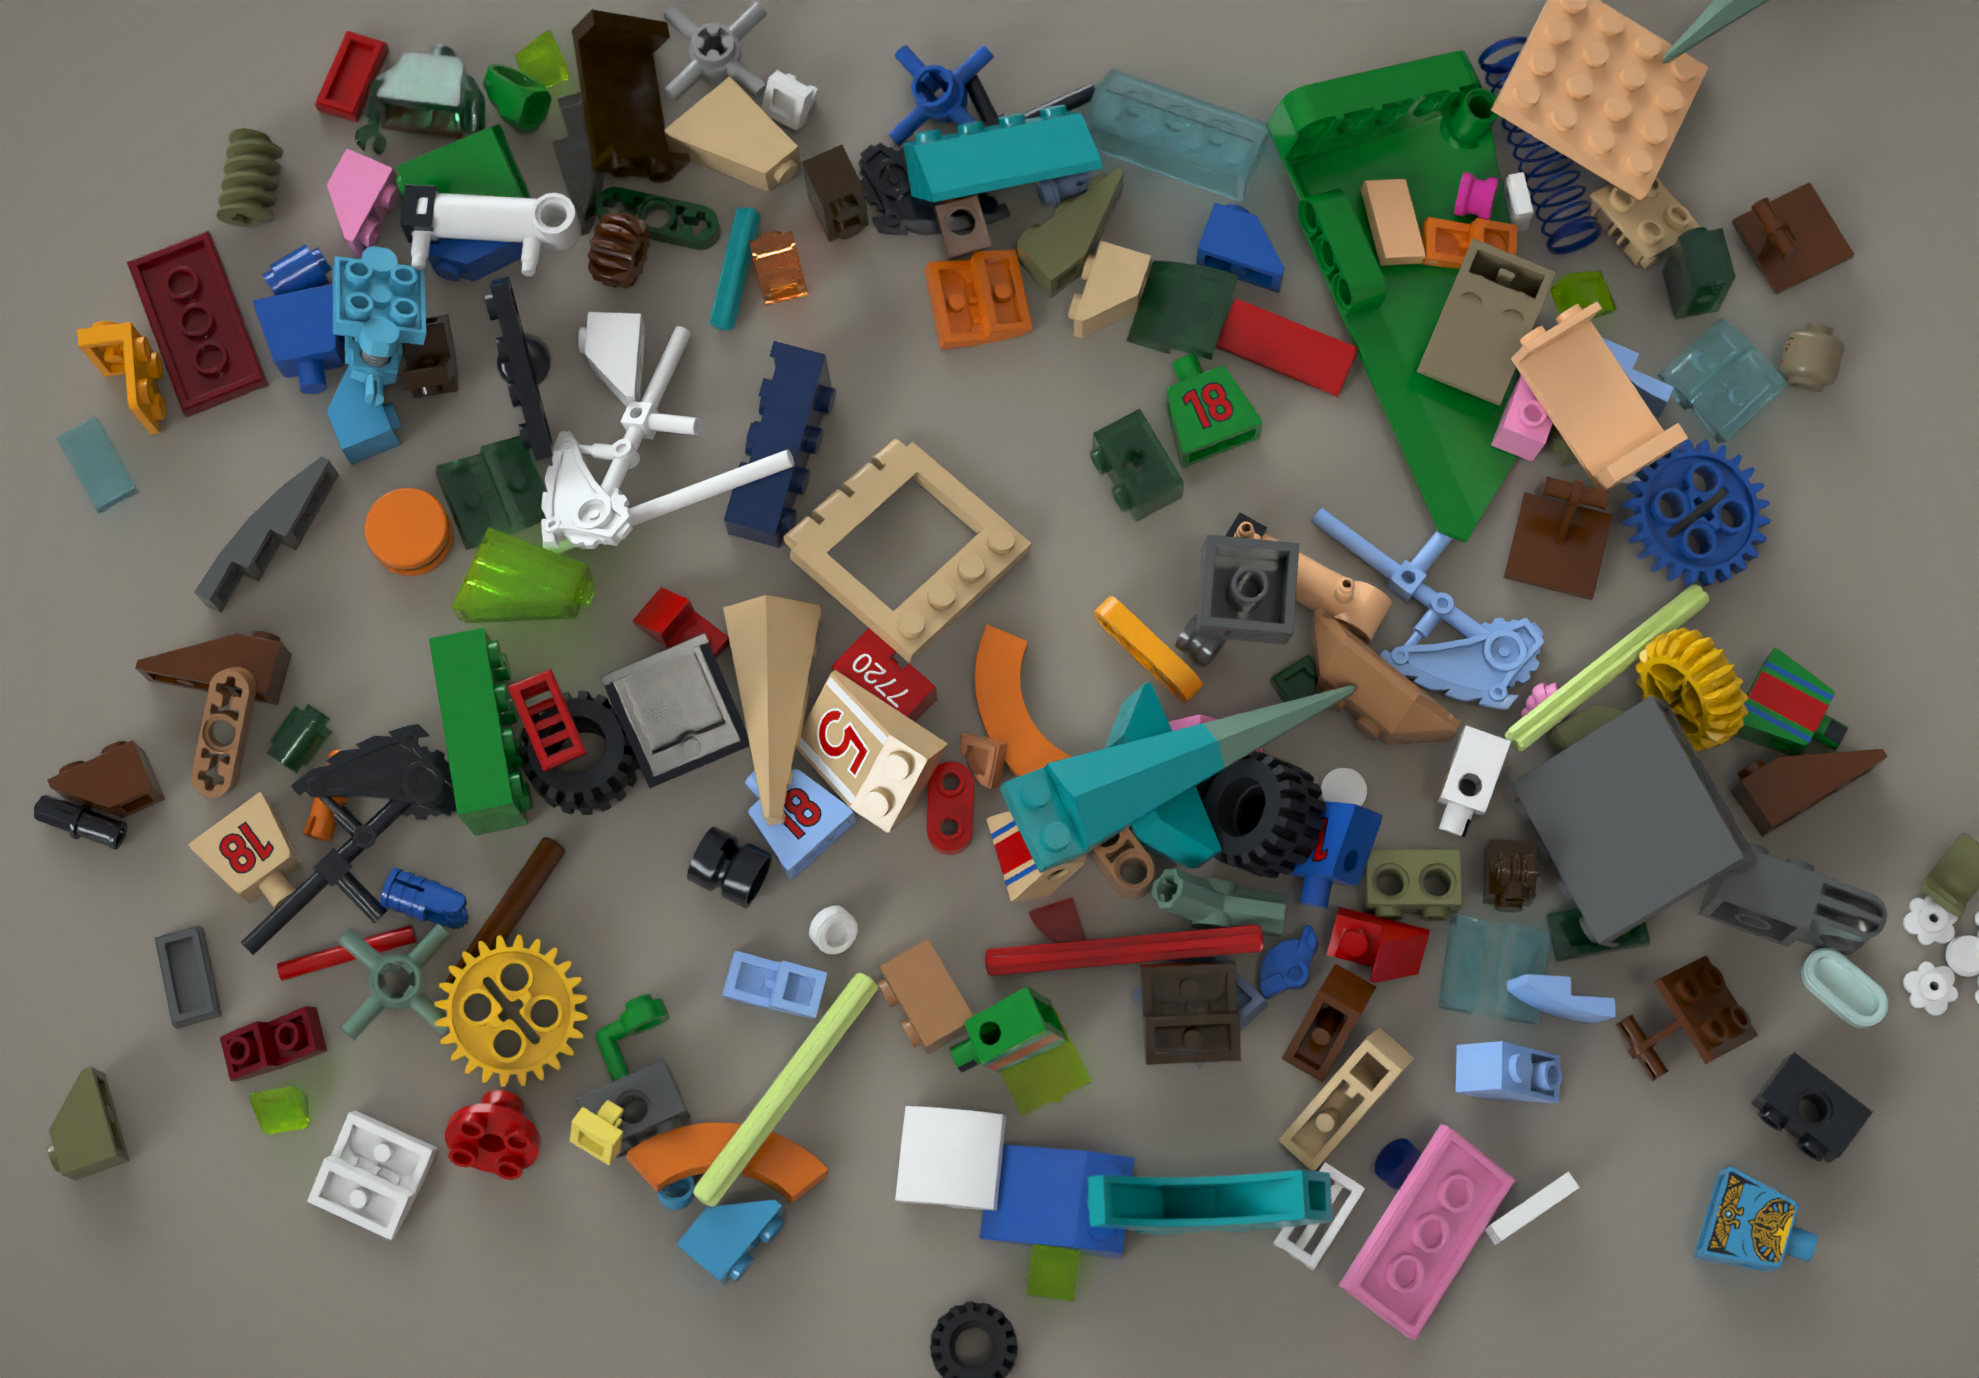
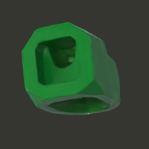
(517, 97)

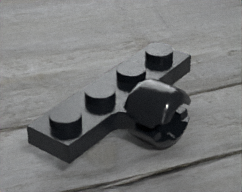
(522, 365)

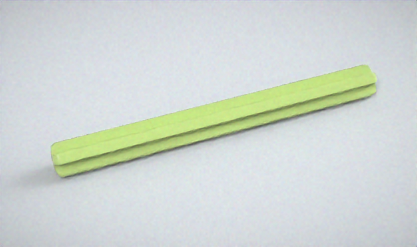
(1605, 668)
(785, 1090)

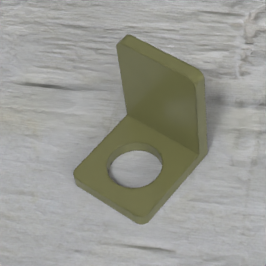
(1955, 876)

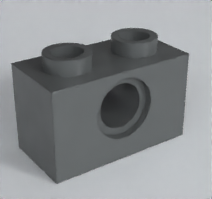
(654, 1087)

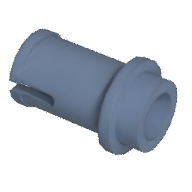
(1061, 188)

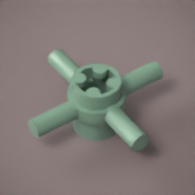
(379, 965)

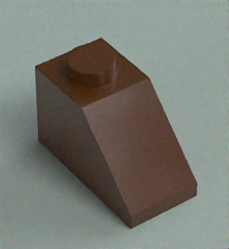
(1328, 1022)

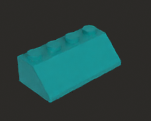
(999, 155)

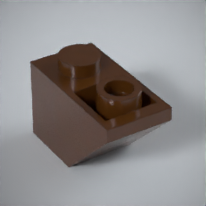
(113, 782)

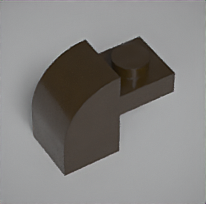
(432, 366)

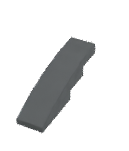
(278, 521)

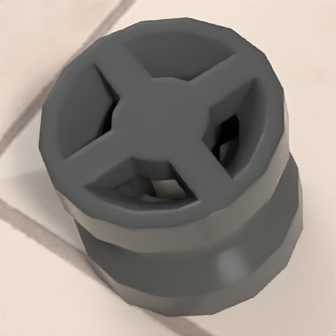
(1202, 647)

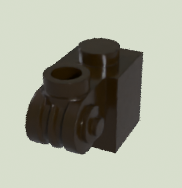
(1510, 874)

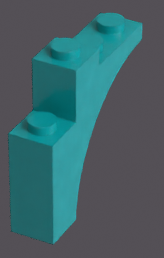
(1210, 1203)

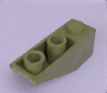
(1060, 246)

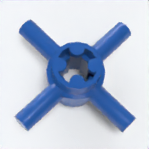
(929, 79)

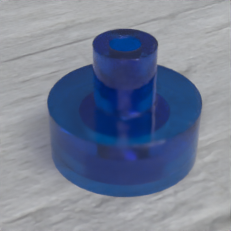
(1396, 1162)

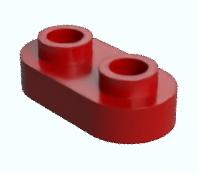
(950, 806)

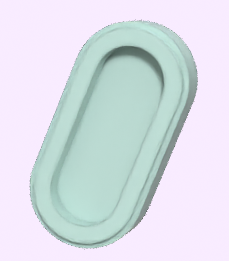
(1844, 988)

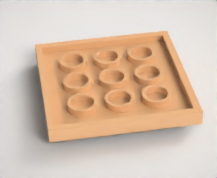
(1600, 91)

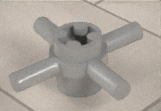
(704, 54)

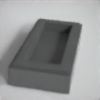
(188, 977)

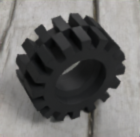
(973, 1316)

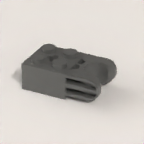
(1793, 904)

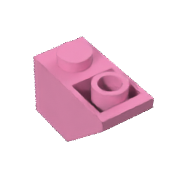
(361, 197)

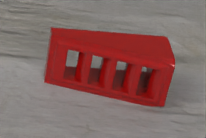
(533, 687)

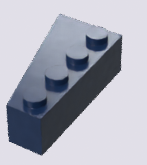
(790, 420)

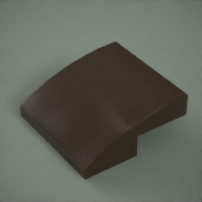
(1190, 1012)

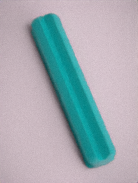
(734, 269)

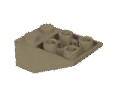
(1484, 319)

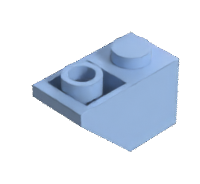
(1507, 1072)

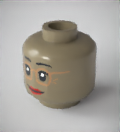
(1811, 357)

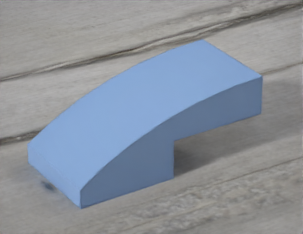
(1653, 392)
(774, 985)
(1554, 997)

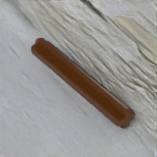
(516, 898)

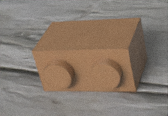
(926, 996)

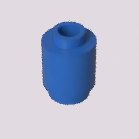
(298, 271)

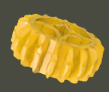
(1695, 684)

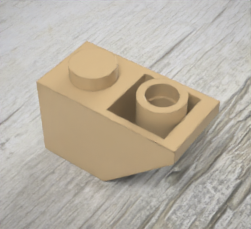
(1111, 290)

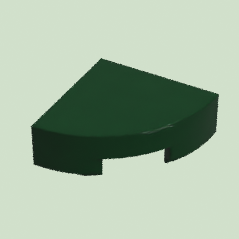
(1296, 680)

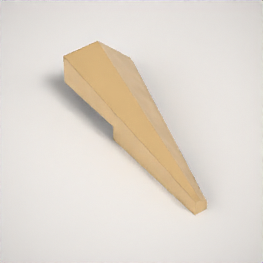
(772, 660)

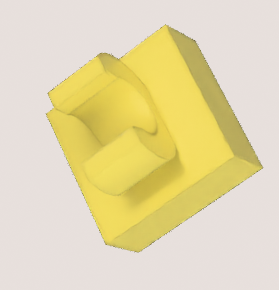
(598, 1132)

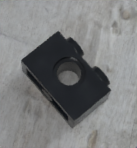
(1839, 1112)

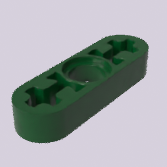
(691, 215)

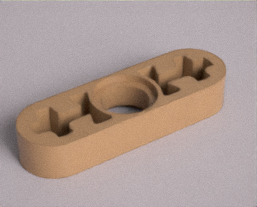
(229, 766)

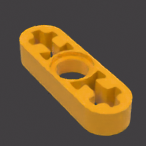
(1147, 649)

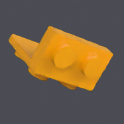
(120, 351)

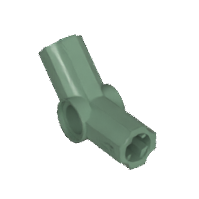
(1218, 902)

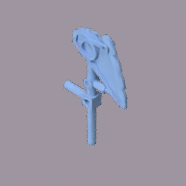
(1467, 668)

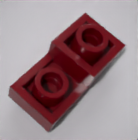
(273, 1044)

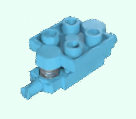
(377, 311)

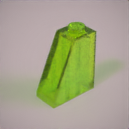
(521, 583)

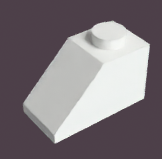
(616, 351)

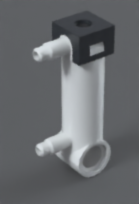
(438, 215)

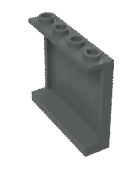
(1631, 821)

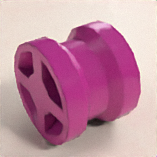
(1476, 196)

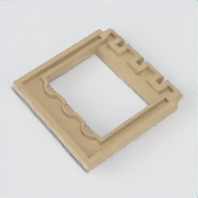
(946, 592)

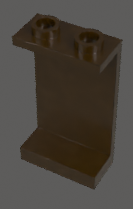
(624, 95)

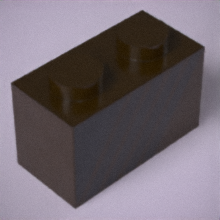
(835, 193)

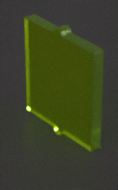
(1045, 1077)

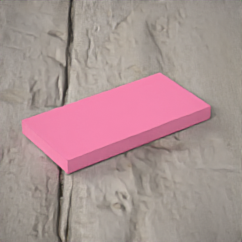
(1427, 1232)

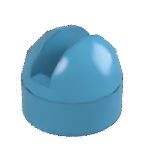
(681, 1188)

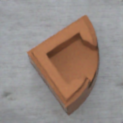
(984, 758)

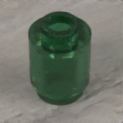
(299, 737)

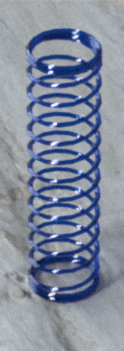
(1572, 227)

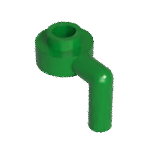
(640, 1016)

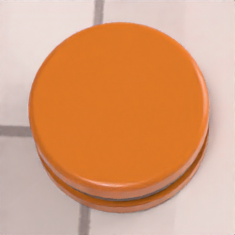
(409, 531)

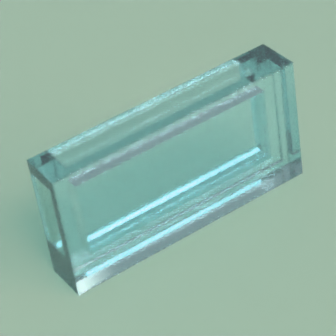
(97, 465)

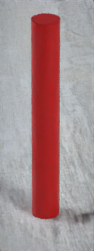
(339, 955)

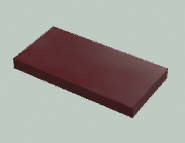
(197, 324)

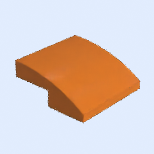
(978, 299)

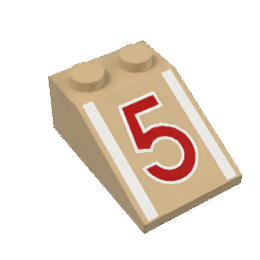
(869, 752)

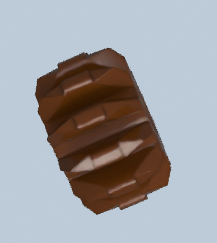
(618, 249)

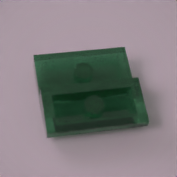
(1183, 308)
(493, 491)

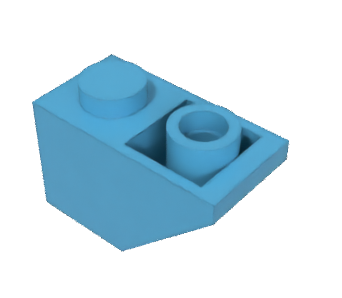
(361, 427)
(728, 1235)

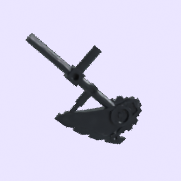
(888, 184)
(381, 769)

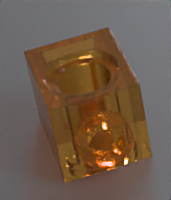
(778, 267)

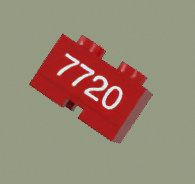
(874, 668)

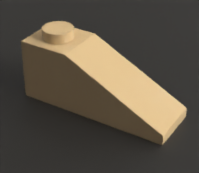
(1346, 1099)

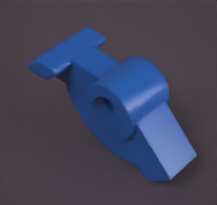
(1288, 964)

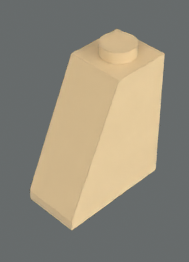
(735, 138)

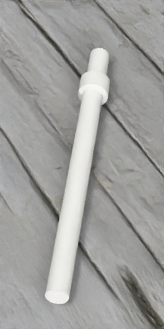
(702, 491)

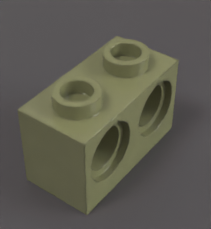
(1409, 869)

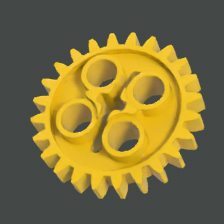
(478, 1038)

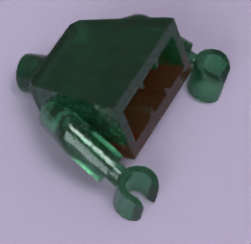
(423, 97)

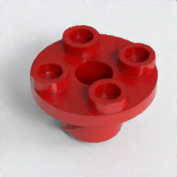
(493, 1136)

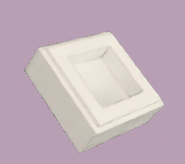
(1518, 201)

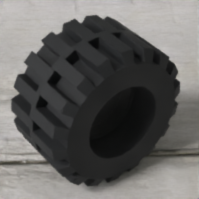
(600, 783)
(1288, 819)

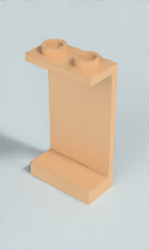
(1592, 399)

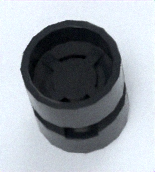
(729, 867)

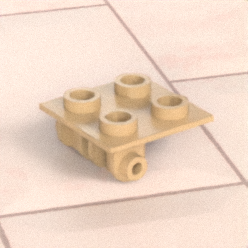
(1648, 224)

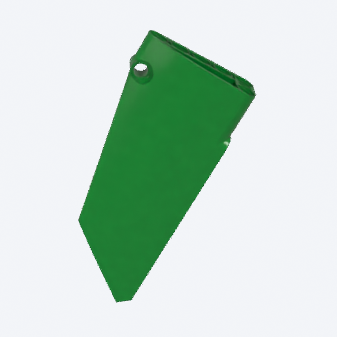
(1426, 127)

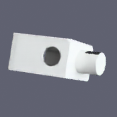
(1476, 759)

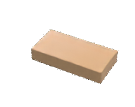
(1393, 222)

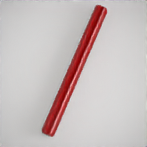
(1124, 950)

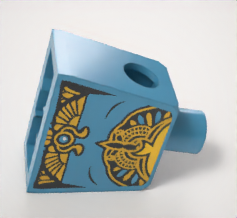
(1751, 1225)

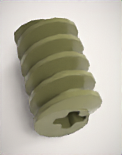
(248, 178)

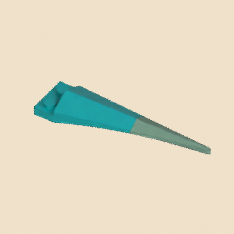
(1098, 794)

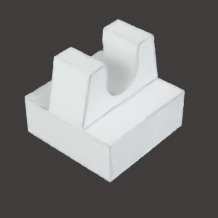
(788, 100)

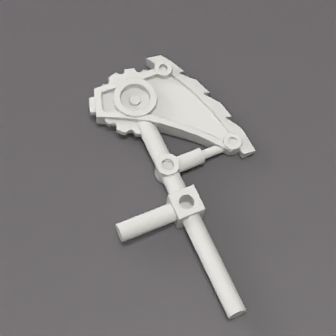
(575, 501)

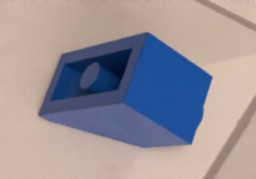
(1240, 245)
(471, 258)

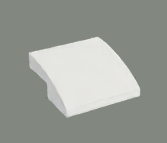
(951, 1158)
(372, 1175)

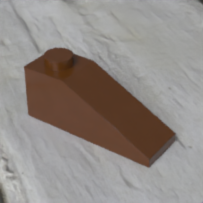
(197, 664)
(1794, 784)

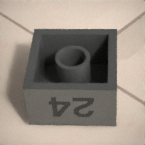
(1247, 589)

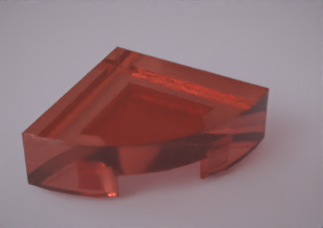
(1058, 921)

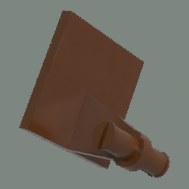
(1792, 238)
(1559, 541)
(1701, 1008)

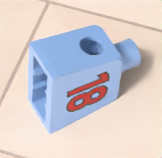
(810, 825)

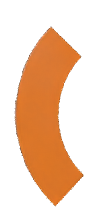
(1002, 703)
(694, 1148)

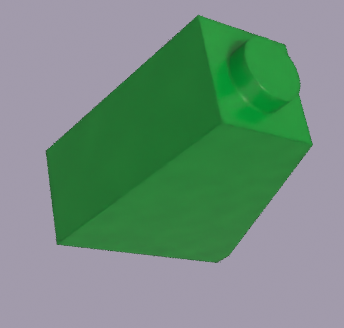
(468, 166)

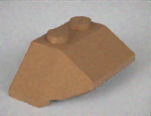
(1384, 699)

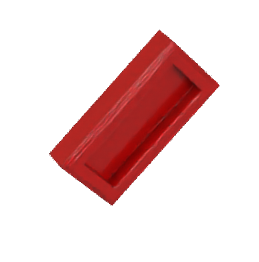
(351, 76)

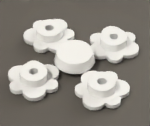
(1960, 954)

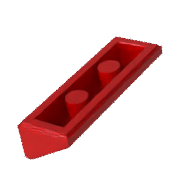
(1287, 347)

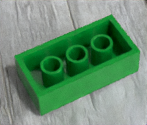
(479, 731)

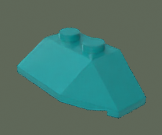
(1181, 827)

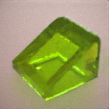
(543, 60)
(1583, 289)
(281, 1109)
(1053, 1272)

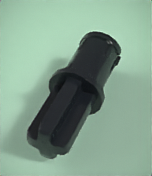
(80, 821)

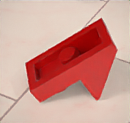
(672, 619)
(1384, 944)

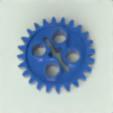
(1721, 546)

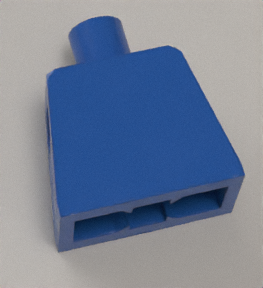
(302, 336)

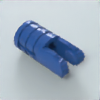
(424, 899)

